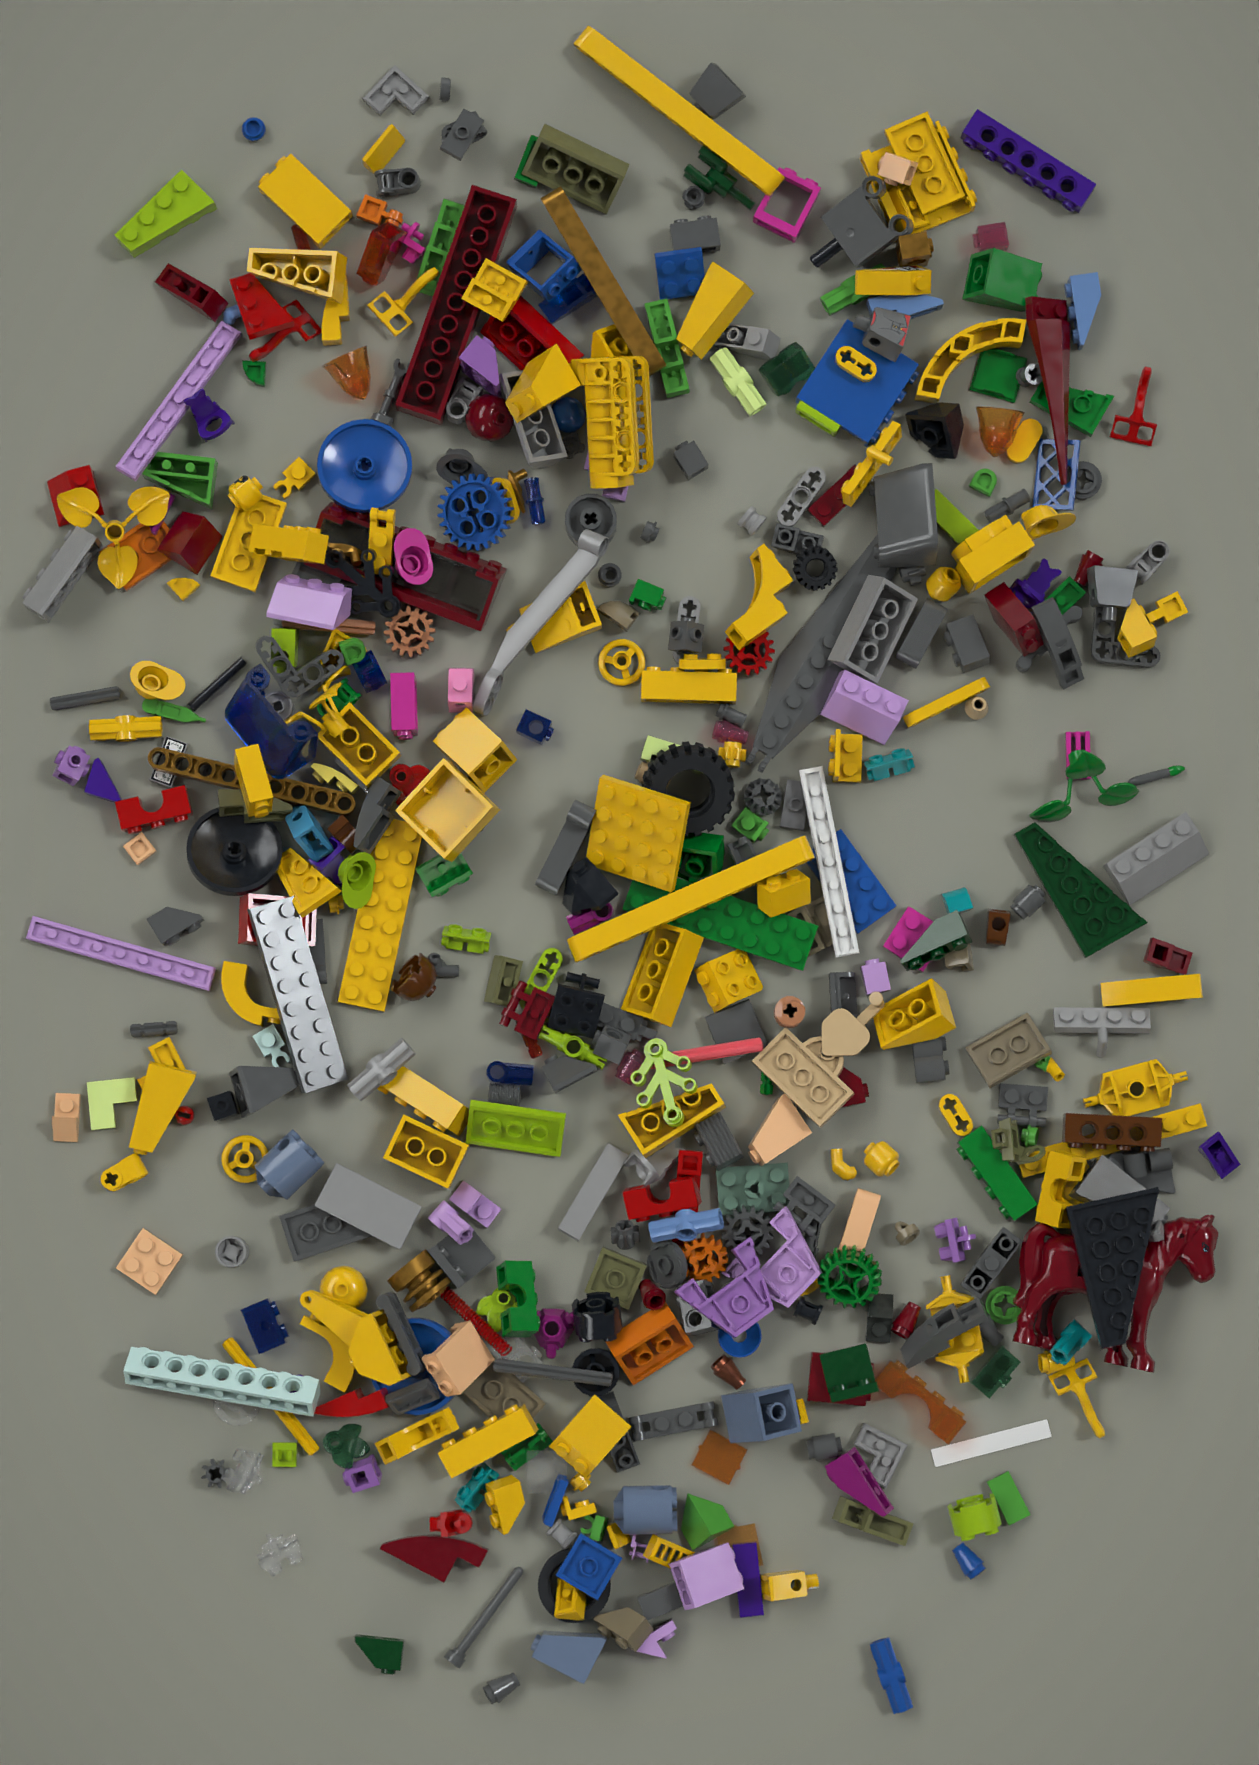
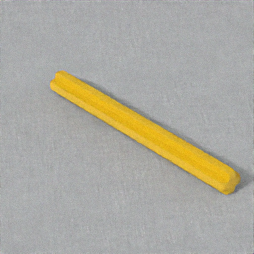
(287, 1418)

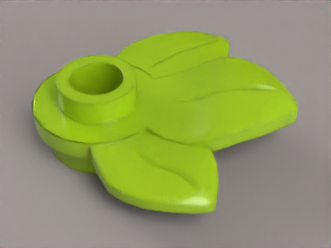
(493, 1308)

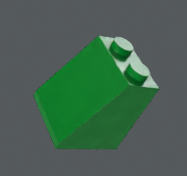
(1001, 279)

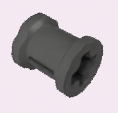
(1024, 378)

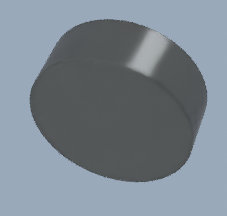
(445, 86)

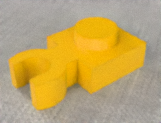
(296, 475)

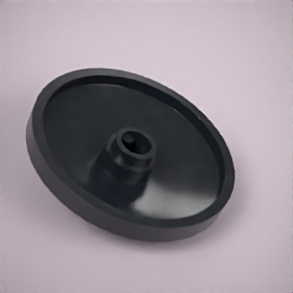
(217, 838)

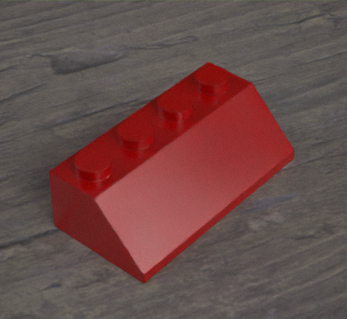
(526, 335)

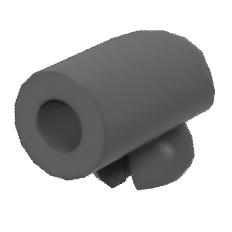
(441, 968)

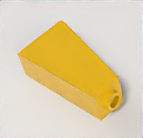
(712, 311)
(160, 1098)

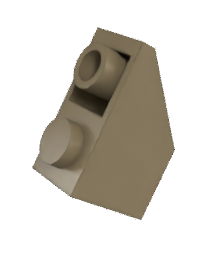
(625, 1627)

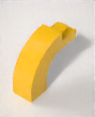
(235, 991)
(341, 1370)
(417, 1435)

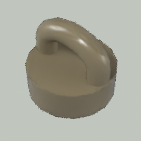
(906, 1234)

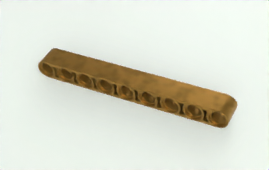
(602, 279)
(219, 768)

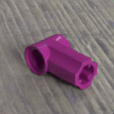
(587, 919)

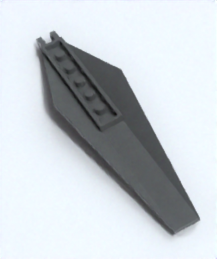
(803, 672)

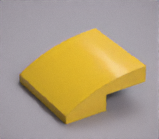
(494, 290)

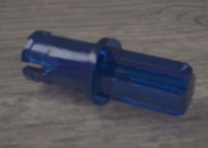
(534, 501)

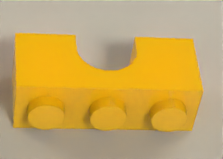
(1059, 1171)

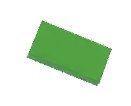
(1008, 1498)

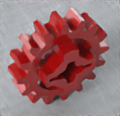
(756, 658)

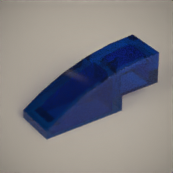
(570, 299)

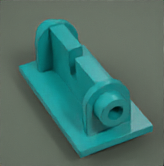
(880, 764)
(468, 1495)

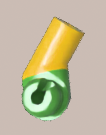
(1049, 1065)

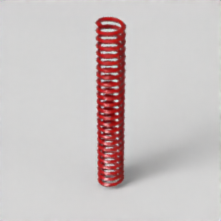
(455, 1300)

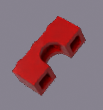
(175, 807)
(642, 1204)

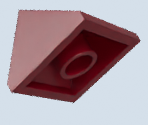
(190, 541)

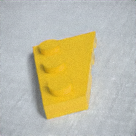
(304, 883)

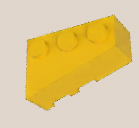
(289, 543)

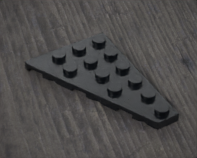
(1111, 1252)

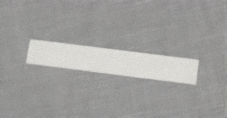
(991, 1443)

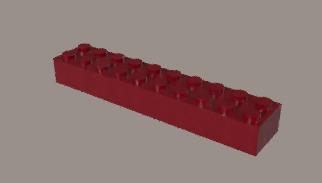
(449, 318)

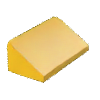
(383, 149)
(906, 205)
(569, 1602)

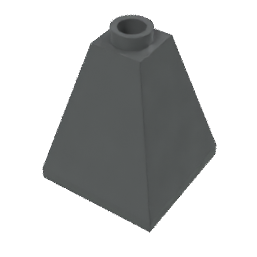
(260, 1086)

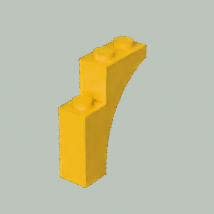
(764, 608)

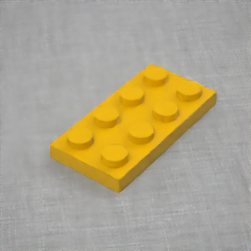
(934, 179)
(234, 561)

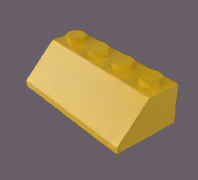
(662, 974)

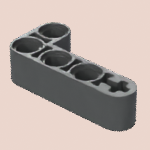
(566, 847)

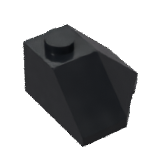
(938, 428)
(586, 888)

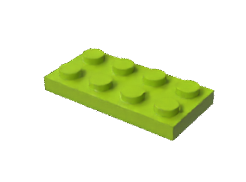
(515, 1128)

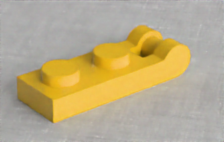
(382, 538)

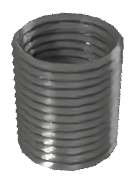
(504, 1094)

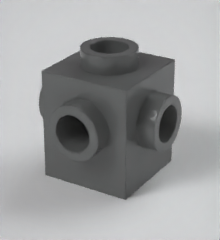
(686, 636)

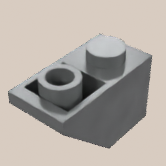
(172, 922)

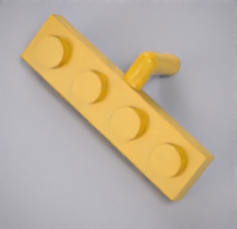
(875, 457)

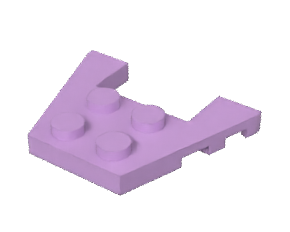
(790, 1268)

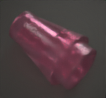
(727, 732)

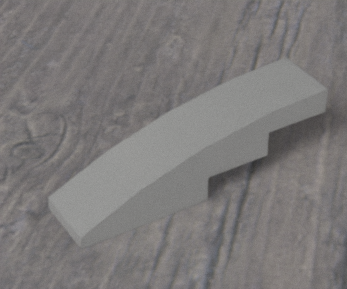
(592, 1192)

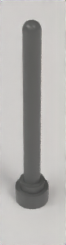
(458, 1654)

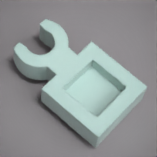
(270, 1043)

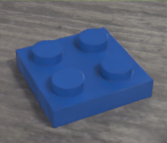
(679, 272)
(589, 1566)

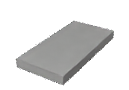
(368, 1206)

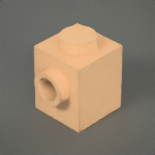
(896, 169)

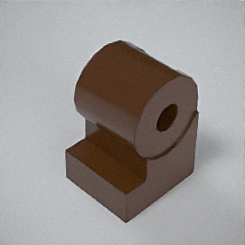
(343, 832)
(997, 926)

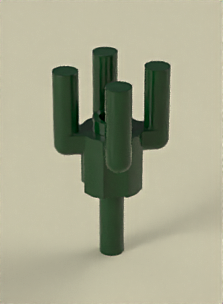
(717, 178)

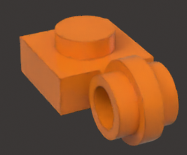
(374, 209)

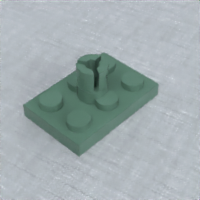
(752, 1186)

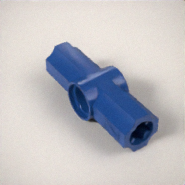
(891, 1675)

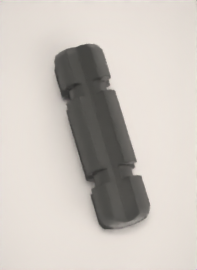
(153, 1029)

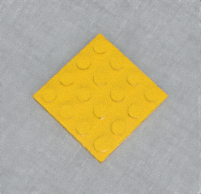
(637, 833)

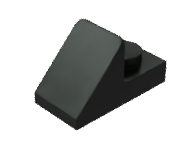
(879, 1318)

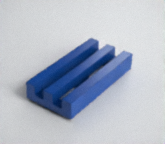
(555, 1500)

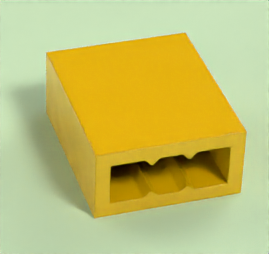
(253, 781)

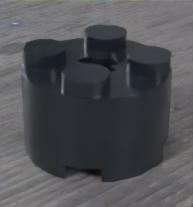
(597, 1317)
(603, 1360)

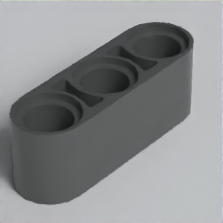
(921, 633)

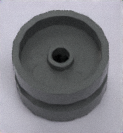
(586, 508)

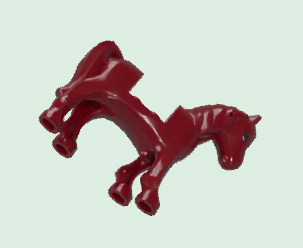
(1051, 1271)

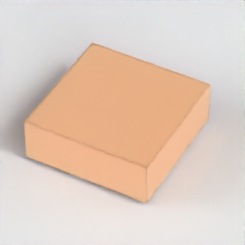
(139, 848)

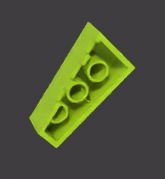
(165, 214)

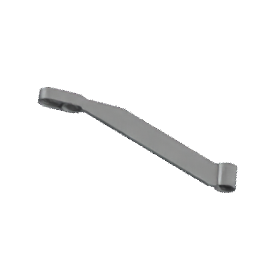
(590, 549)

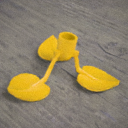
(116, 562)
(332, 719)

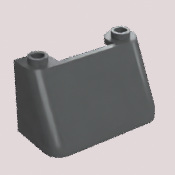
(905, 517)

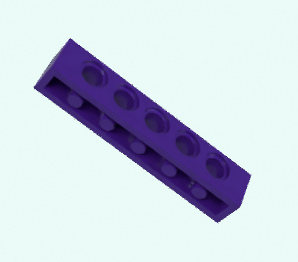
(1023, 149)

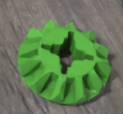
(995, 1312)

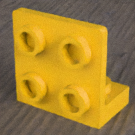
(847, 757)

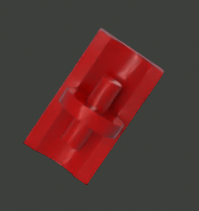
(451, 1523)

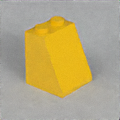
(541, 384)
(475, 749)

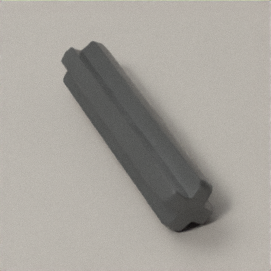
(85, 698)

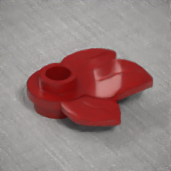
(413, 778)

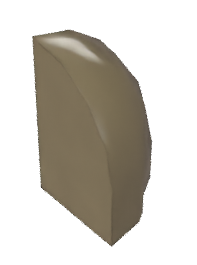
(619, 613)
(960, 959)

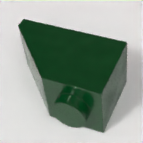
(382, 1652)

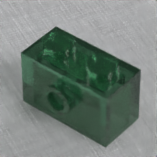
(995, 1372)

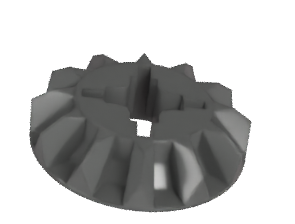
(1092, 474)
(756, 804)

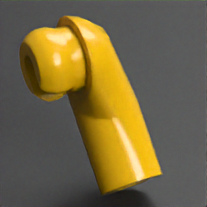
(839, 1167)

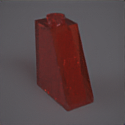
(380, 253)

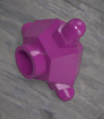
(554, 1330)

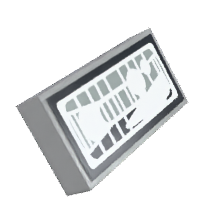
(165, 778)

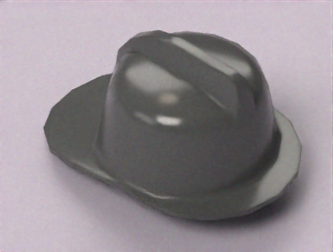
(458, 463)

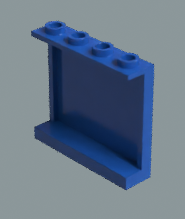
(853, 403)

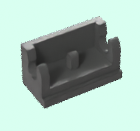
(843, 991)

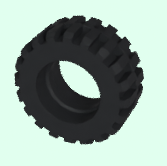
(703, 760)

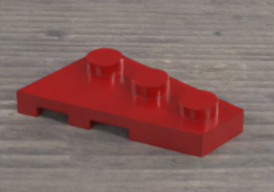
(258, 308)

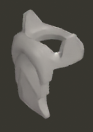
(654, 1167)

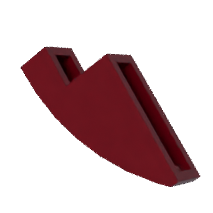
(435, 1553)

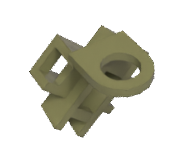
(1007, 1140)

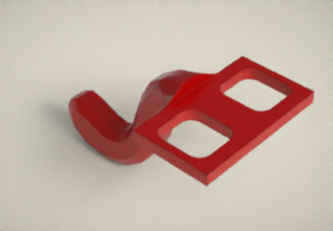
(275, 341)
(1136, 418)

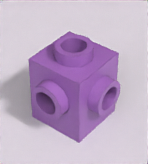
(71, 765)

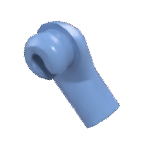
(231, 314)

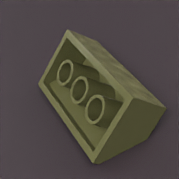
(576, 167)

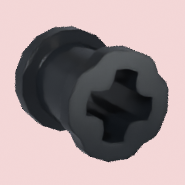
(808, 1310)

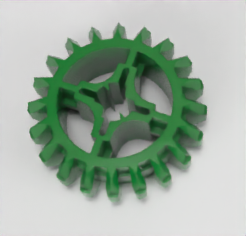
(836, 1286)

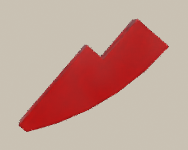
(354, 1404)

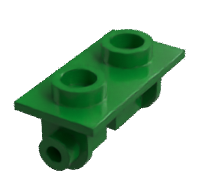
(517, 1456)

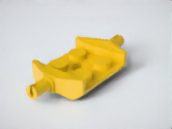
(1115, 1089)
(963, 1347)

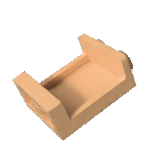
(458, 1359)

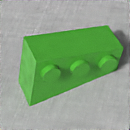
(184, 475)

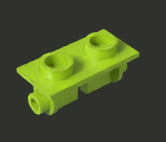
(456, 935)

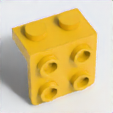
(728, 979)

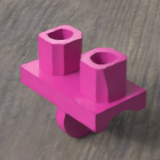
(413, 250)

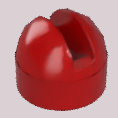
(187, 1110)

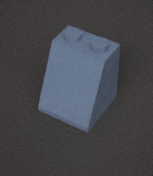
(761, 1413)
(569, 1652)

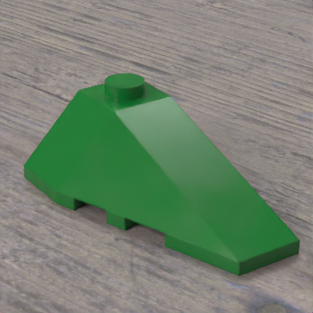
(701, 856)

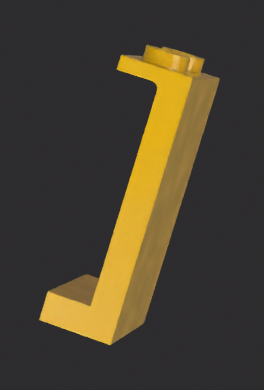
(305, 200)

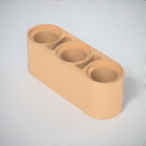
(860, 1219)

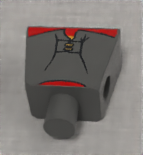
(884, 331)

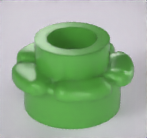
(1030, 1136)

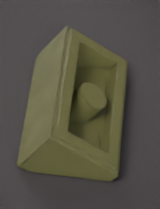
(502, 979)

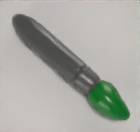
(1157, 775)

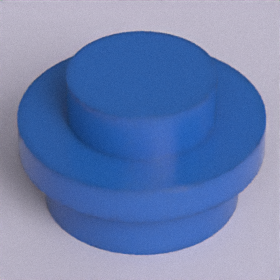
(253, 129)

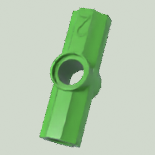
(843, 295)

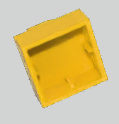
(991, 552)
(447, 810)

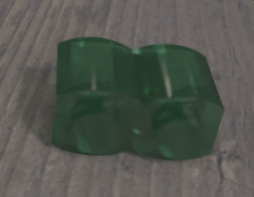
(787, 369)

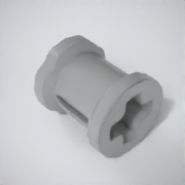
(561, 1533)

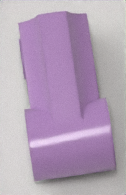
(447, 1220)

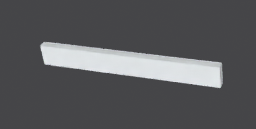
(829, 861)

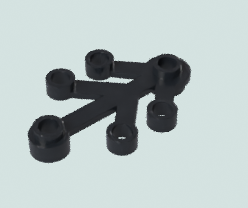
(367, 584)

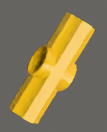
(125, 728)

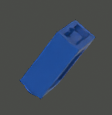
(538, 246)

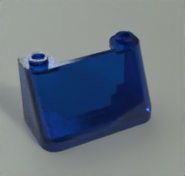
(257, 722)

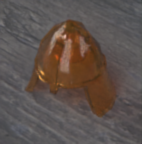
(351, 372)
(998, 428)

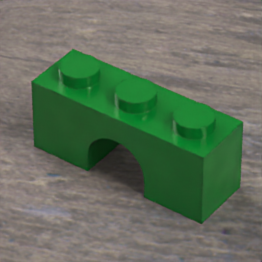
(519, 1279)

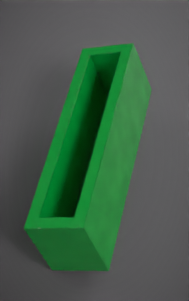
(997, 1174)

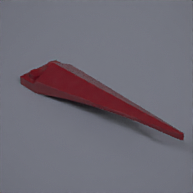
(1051, 341)

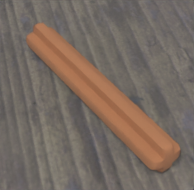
(347, 626)

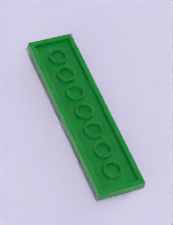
(738, 926)

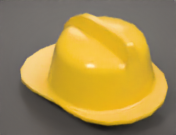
(1045, 520)
(156, 681)

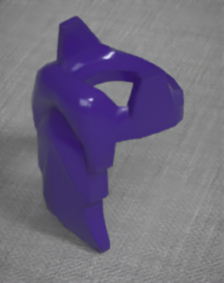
(205, 413)
(1032, 590)
(330, 863)

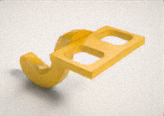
(399, 306)
(1078, 1387)

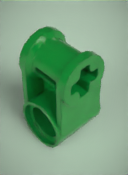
(342, 699)

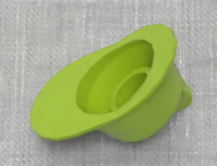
(357, 879)

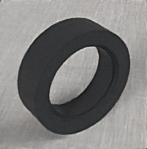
(547, 1598)

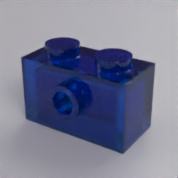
(265, 1326)

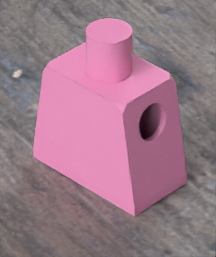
(460, 689)

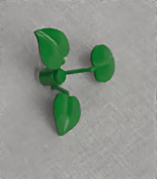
(1085, 765)

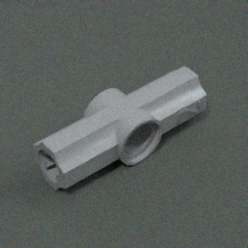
(381, 1069)

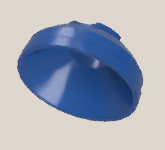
(744, 1348)

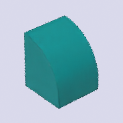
(957, 900)

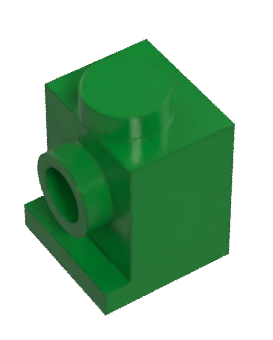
(647, 596)

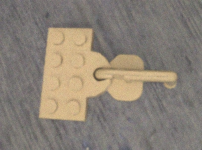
(807, 1074)

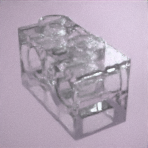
(521, 1350)

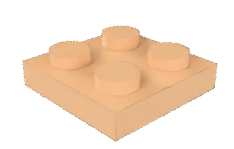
(149, 1261)

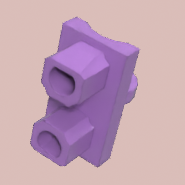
(955, 1250)

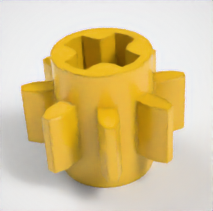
(732, 754)

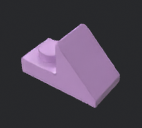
(475, 1204)
(662, 1632)

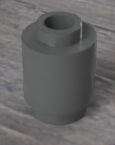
(1028, 901)
(824, 1446)

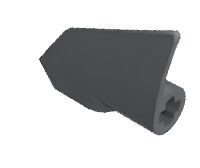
(1147, 1168)

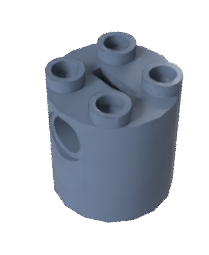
(287, 1166)
(646, 1509)

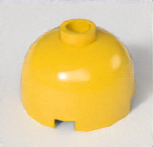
(345, 1285)

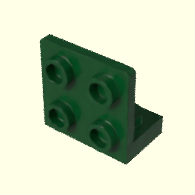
(848, 1373)

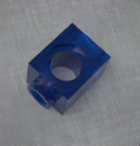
(369, 673)
(529, 718)

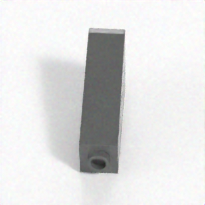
(1107, 1180)

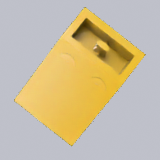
(571, 621)

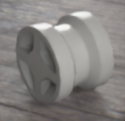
(751, 520)

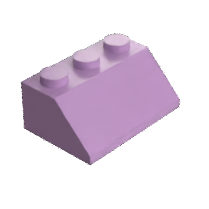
(310, 602)
(864, 707)

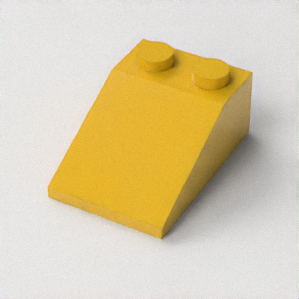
(914, 1016)
(590, 1436)

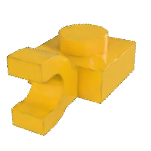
(1169, 609)

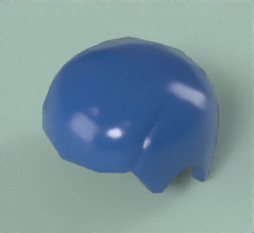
(569, 414)

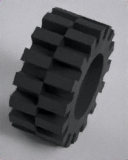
(818, 581)

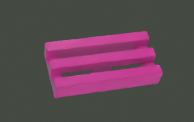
(1077, 735)

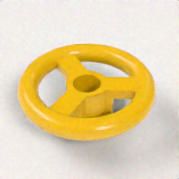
(633, 648)
(228, 1167)

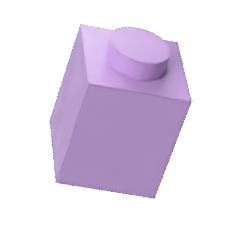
(875, 976)

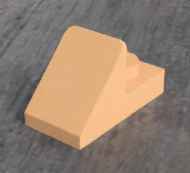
(66, 1117)

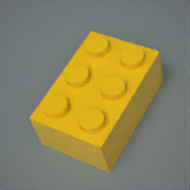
(361, 747)
(426, 1151)

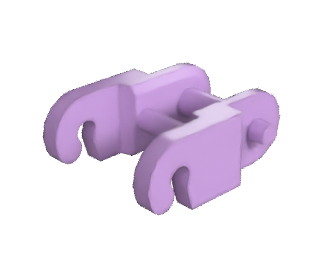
(637, 1554)

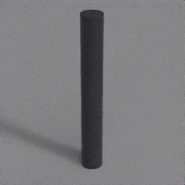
(217, 684)

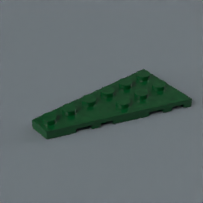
(1083, 901)

